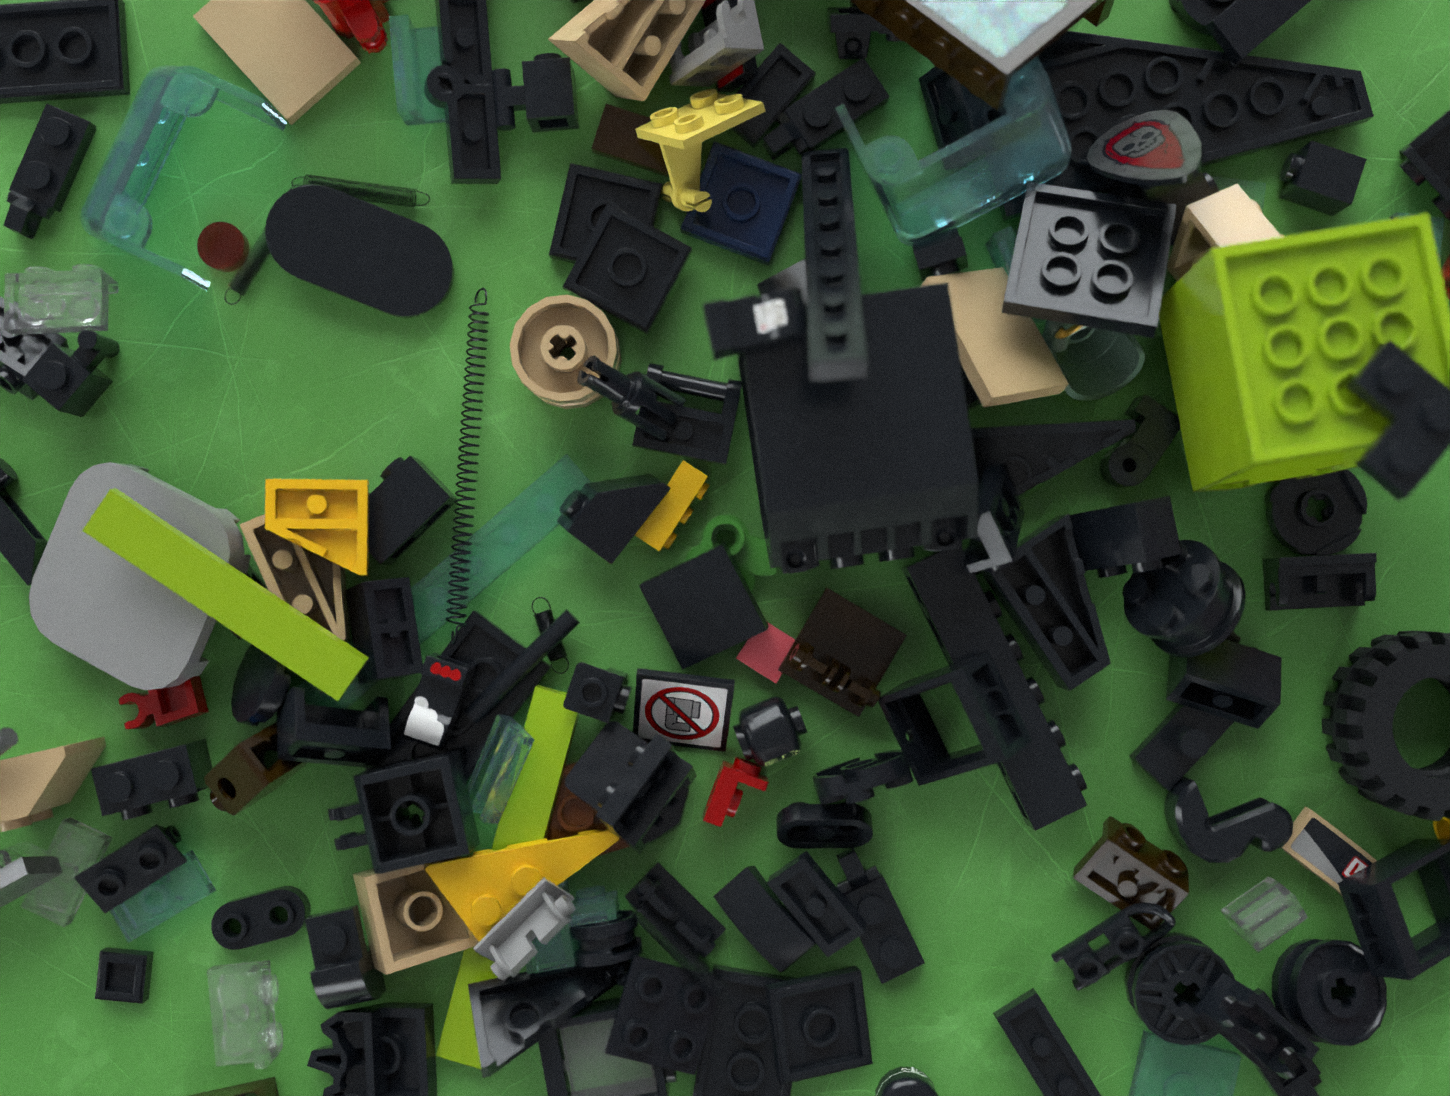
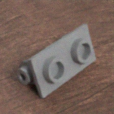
(537, 915)

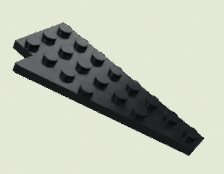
(1228, 104)

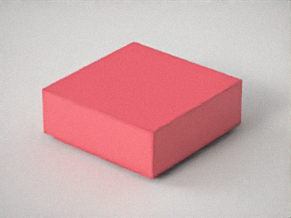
(766, 652)

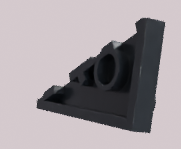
(1042, 450)
(528, 1007)

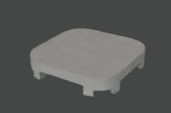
(111, 609)

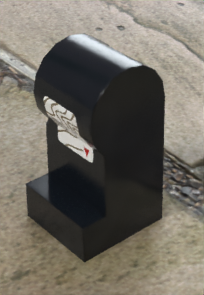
(755, 322)
(1141, 450)

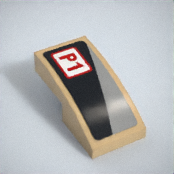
(1325, 849)

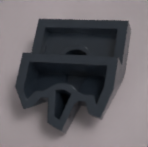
(380, 1051)

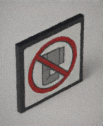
(683, 709)

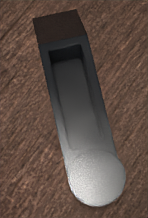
(19, 538)

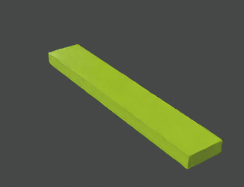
(225, 593)

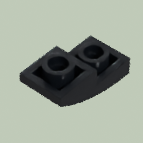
(764, 919)

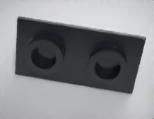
(132, 867)
(676, 909)

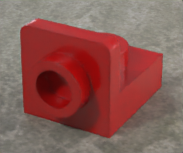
(724, 796)

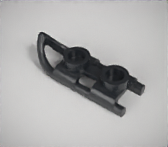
(1123, 944)

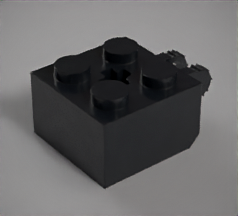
(401, 838)

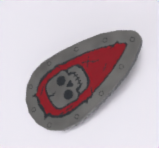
(1149, 150)

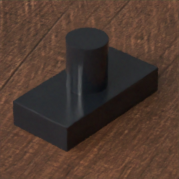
(1178, 744)

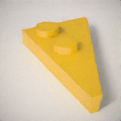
(494, 882)

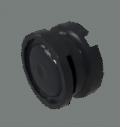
(607, 941)

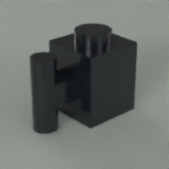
(546, 95)
(71, 377)

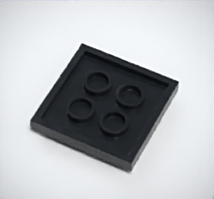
(1090, 259)

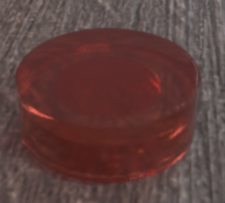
(223, 246)

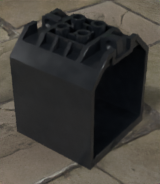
(865, 458)

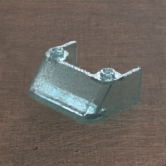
(165, 99)
(973, 172)

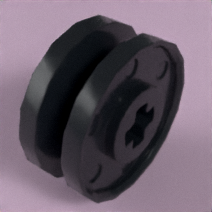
(1157, 972)
(1329, 991)

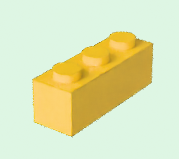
(674, 508)

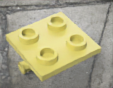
(681, 139)

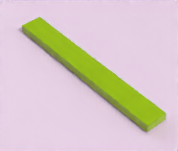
(523, 820)

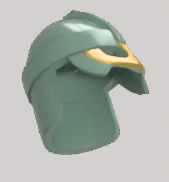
(1093, 359)

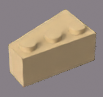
(626, 41)
(300, 577)

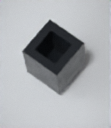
(1321, 178)

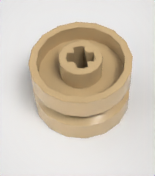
(549, 329)

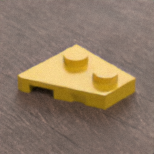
(322, 518)

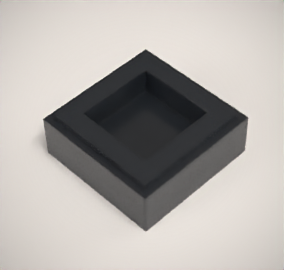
(124, 975)

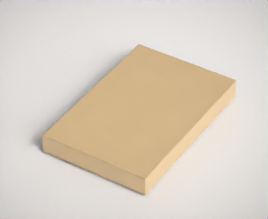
(280, 49)
(996, 349)

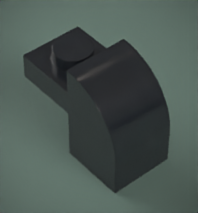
(341, 959)

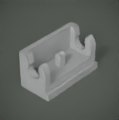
(719, 46)

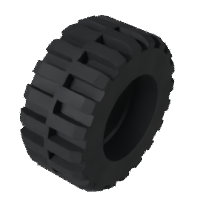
(1364, 716)

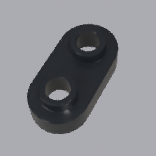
(824, 825)
(258, 917)

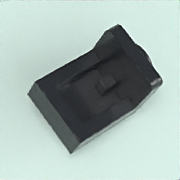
(941, 256)
(597, 692)

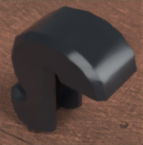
(1228, 832)

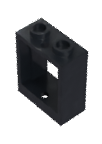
(986, 705)
(1378, 916)

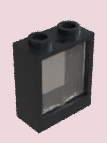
(578, 1065)

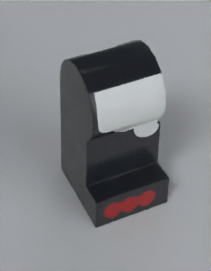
(438, 700)

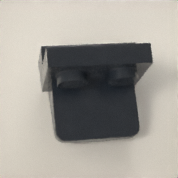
(632, 784)

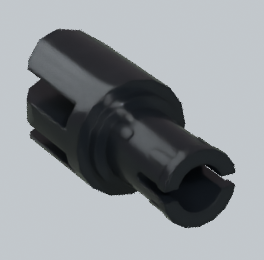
(629, 394)

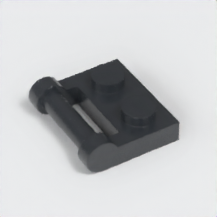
(695, 431)

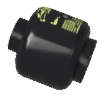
(769, 731)

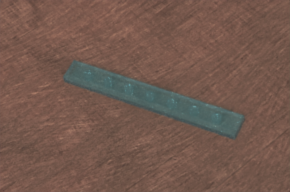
(493, 551)

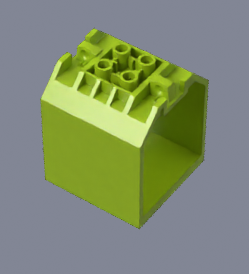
(1279, 328)

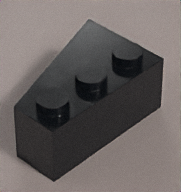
(1052, 604)

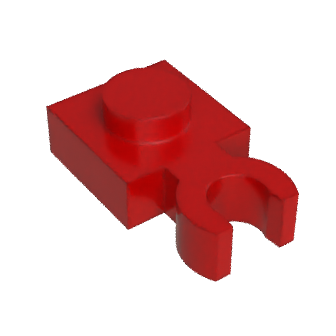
(167, 705)

